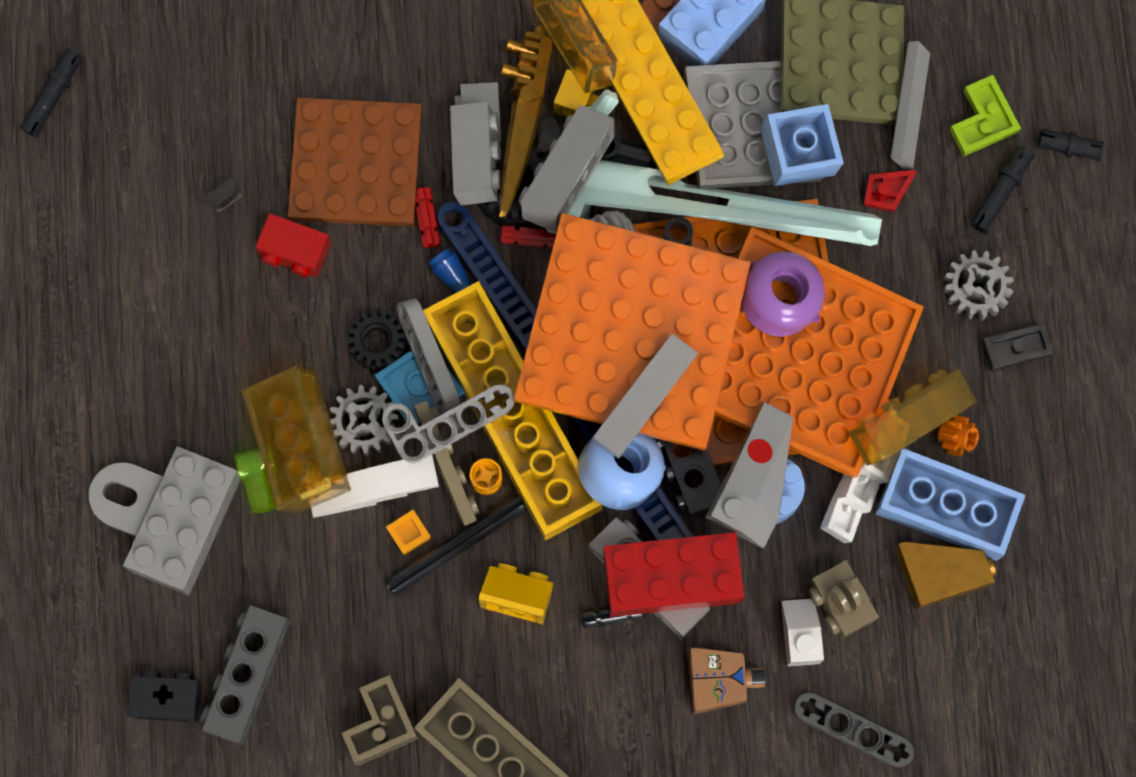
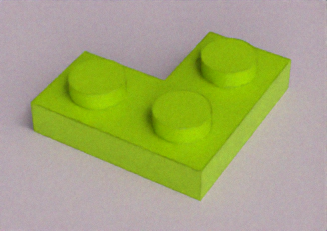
(991, 121)

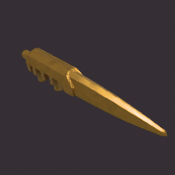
(529, 88)

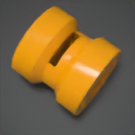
(483, 471)

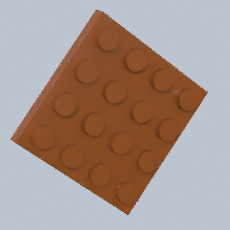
(355, 162)

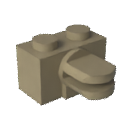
(842, 600)

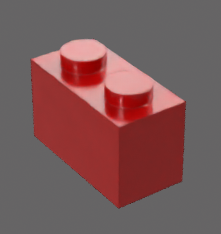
(293, 246)

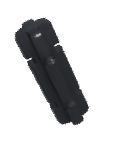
(591, 618)

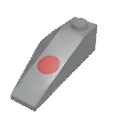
(754, 484)

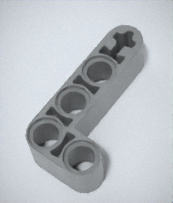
(451, 418)

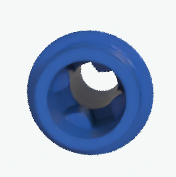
(450, 270)

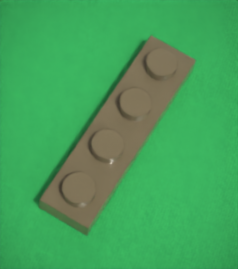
(452, 476)

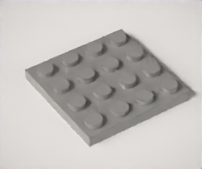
(734, 106)

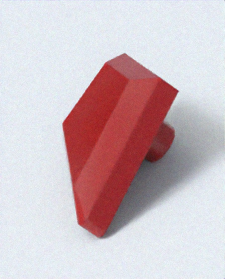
(887, 189)

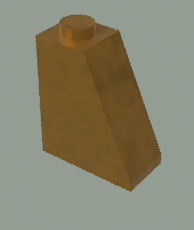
(942, 572)

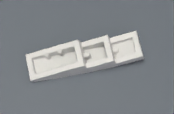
(381, 484)
(854, 498)

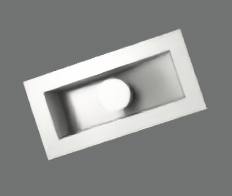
(802, 632)

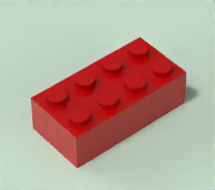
(673, 574)

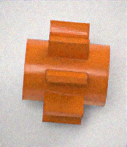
(958, 436)

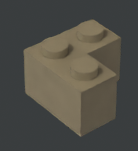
(386, 730)

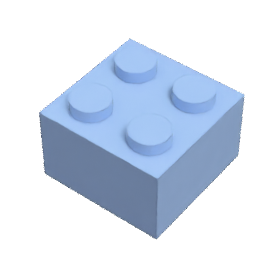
(801, 145)

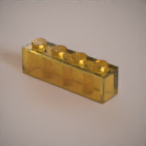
(578, 42)
(912, 416)

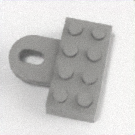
(172, 514)

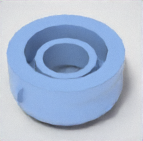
(613, 485)

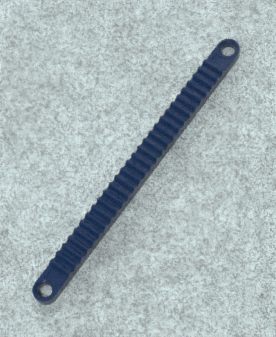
(518, 315)

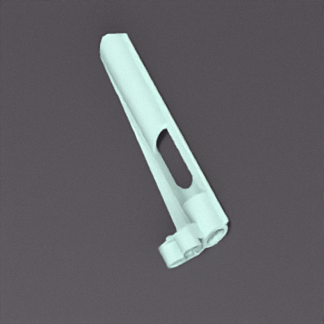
(628, 188)

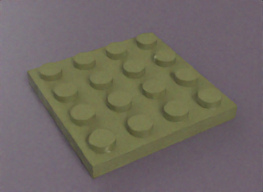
(842, 58)

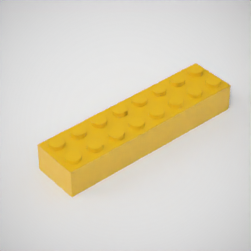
(527, 436)

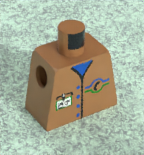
(720, 679)

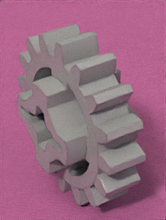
(983, 296)
(353, 411)

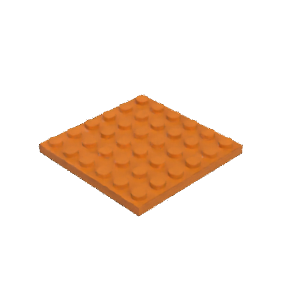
(610, 310)
(825, 371)

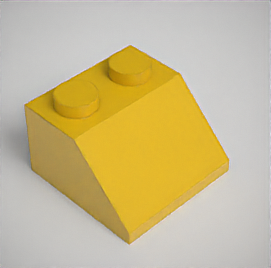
(516, 593)

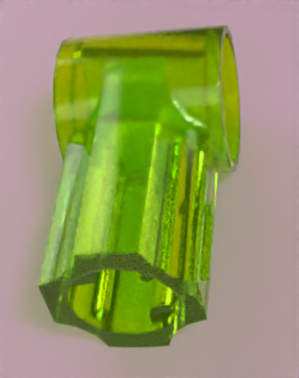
(253, 474)

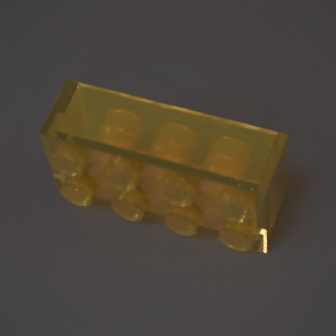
(296, 440)

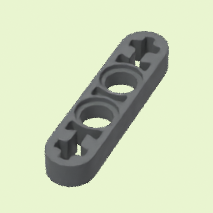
(855, 726)

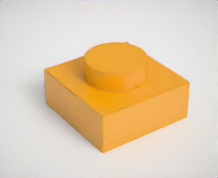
(408, 532)

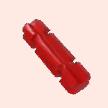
(427, 217)
(527, 236)

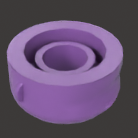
(764, 308)

